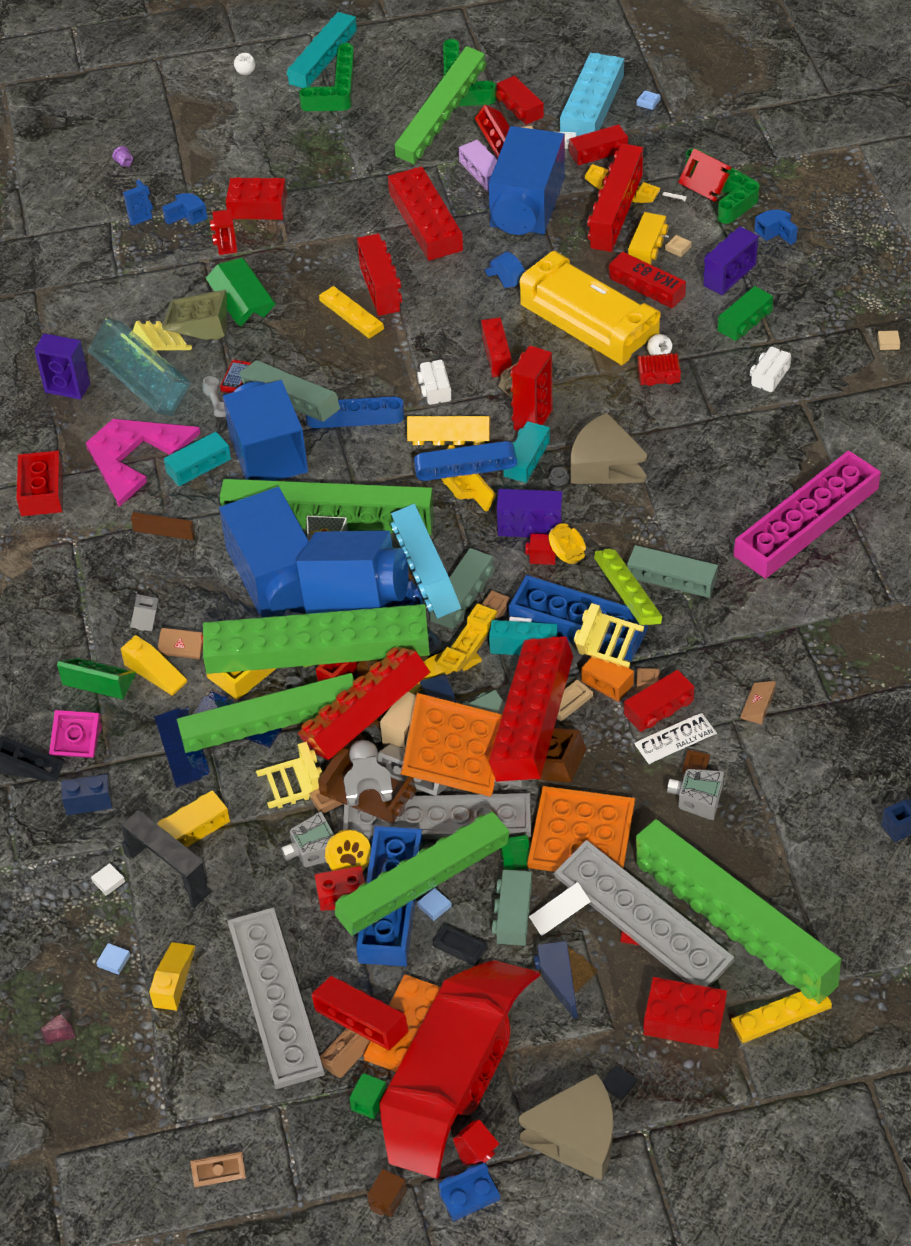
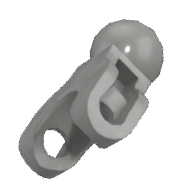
(366, 773)

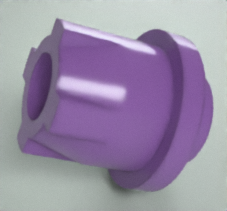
(122, 156)

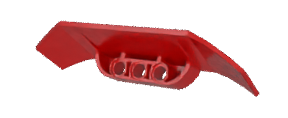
(449, 1063)

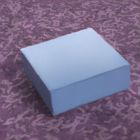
(648, 100)
(434, 904)
(113, 959)

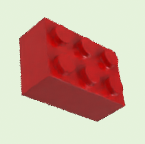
(257, 198)
(39, 483)
(685, 1012)

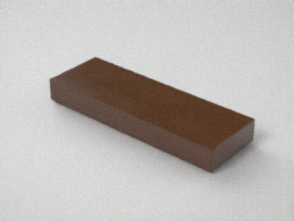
(163, 526)

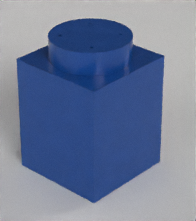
(265, 431)
(351, 571)

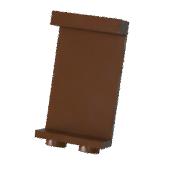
(332, 786)

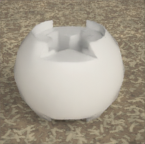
(244, 64)
(663, 341)

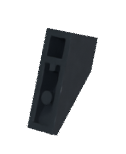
(27, 762)

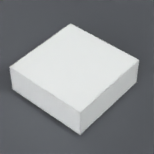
(108, 879)

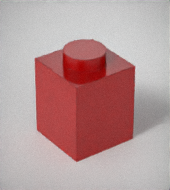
(540, 550)

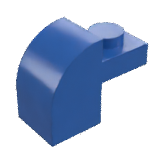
(186, 206)
(776, 223)
(507, 268)

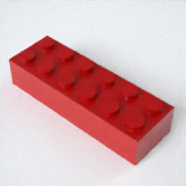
(615, 197)
(425, 213)
(363, 702)

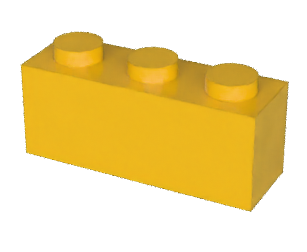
(648, 237)
(196, 819)

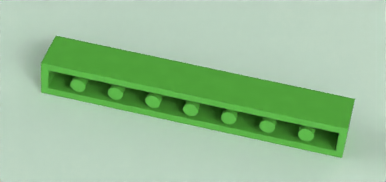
(440, 105)
(260, 714)
(421, 873)

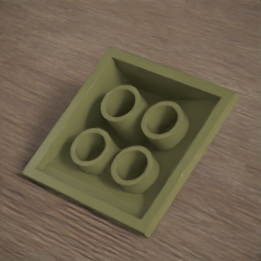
(198, 315)

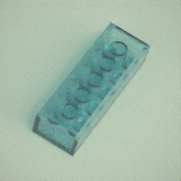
(139, 367)

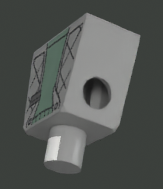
(699, 791)
(309, 841)

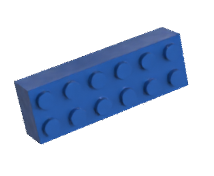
(564, 606)
(389, 938)

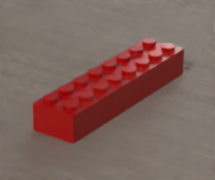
(531, 709)

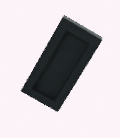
(460, 945)

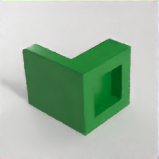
(516, 853)
(367, 1096)

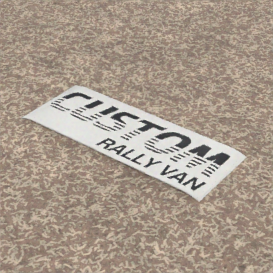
(675, 738)

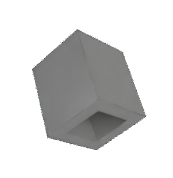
(144, 612)

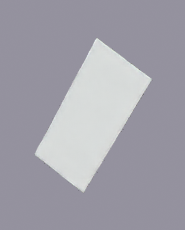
(559, 909)

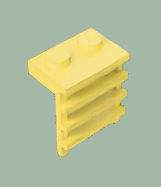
(150, 334)
(593, 633)
(305, 772)

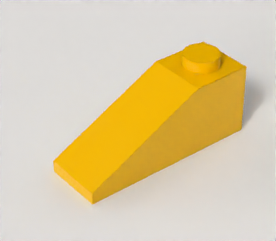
(151, 665)
(171, 976)

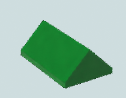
(95, 677)

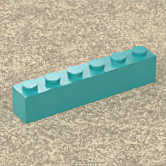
(321, 50)

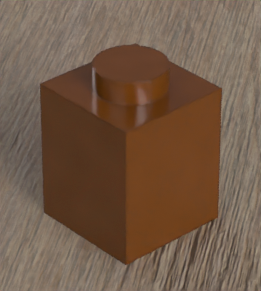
(386, 1193)

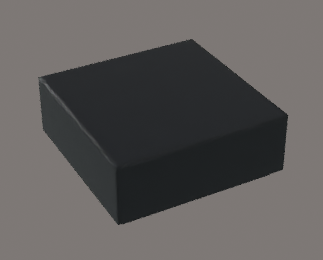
(619, 1082)

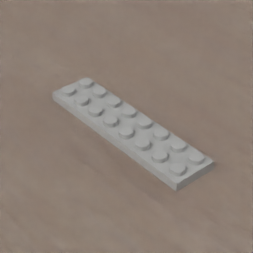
(444, 814)
(645, 917)
(275, 998)

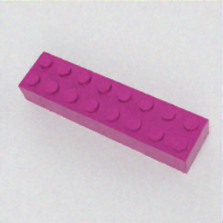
(806, 514)

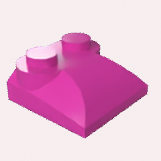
(75, 734)

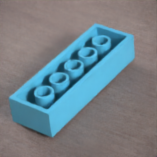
(592, 94)
(424, 561)

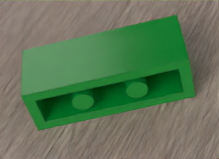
(745, 313)

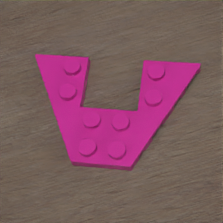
(120, 438)

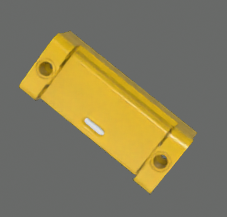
(587, 308)

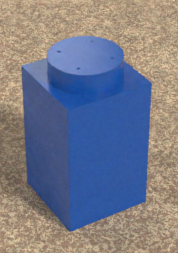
(527, 180)
(264, 548)

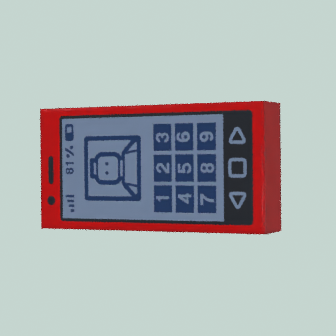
(232, 378)

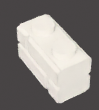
(770, 369)
(435, 382)

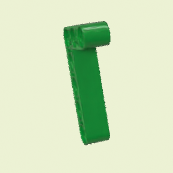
(479, 93)
(333, 98)
(741, 191)

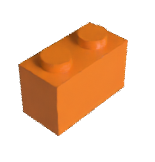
(608, 678)

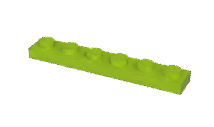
(628, 587)

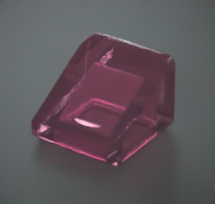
(57, 1030)

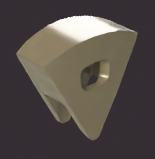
(606, 454)
(573, 1127)

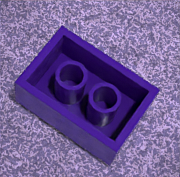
(730, 260)
(62, 366)
(528, 512)

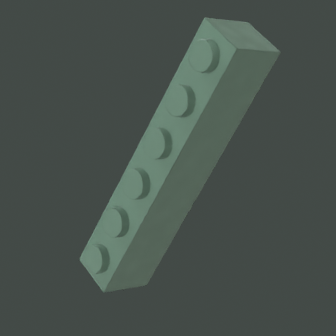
(304, 395)

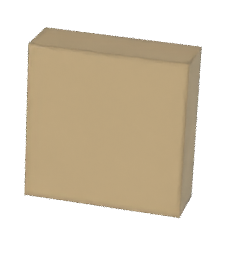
(678, 245)
(888, 340)

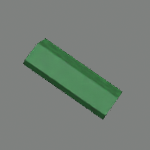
(243, 289)

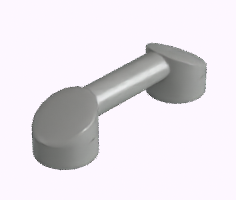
(210, 388)

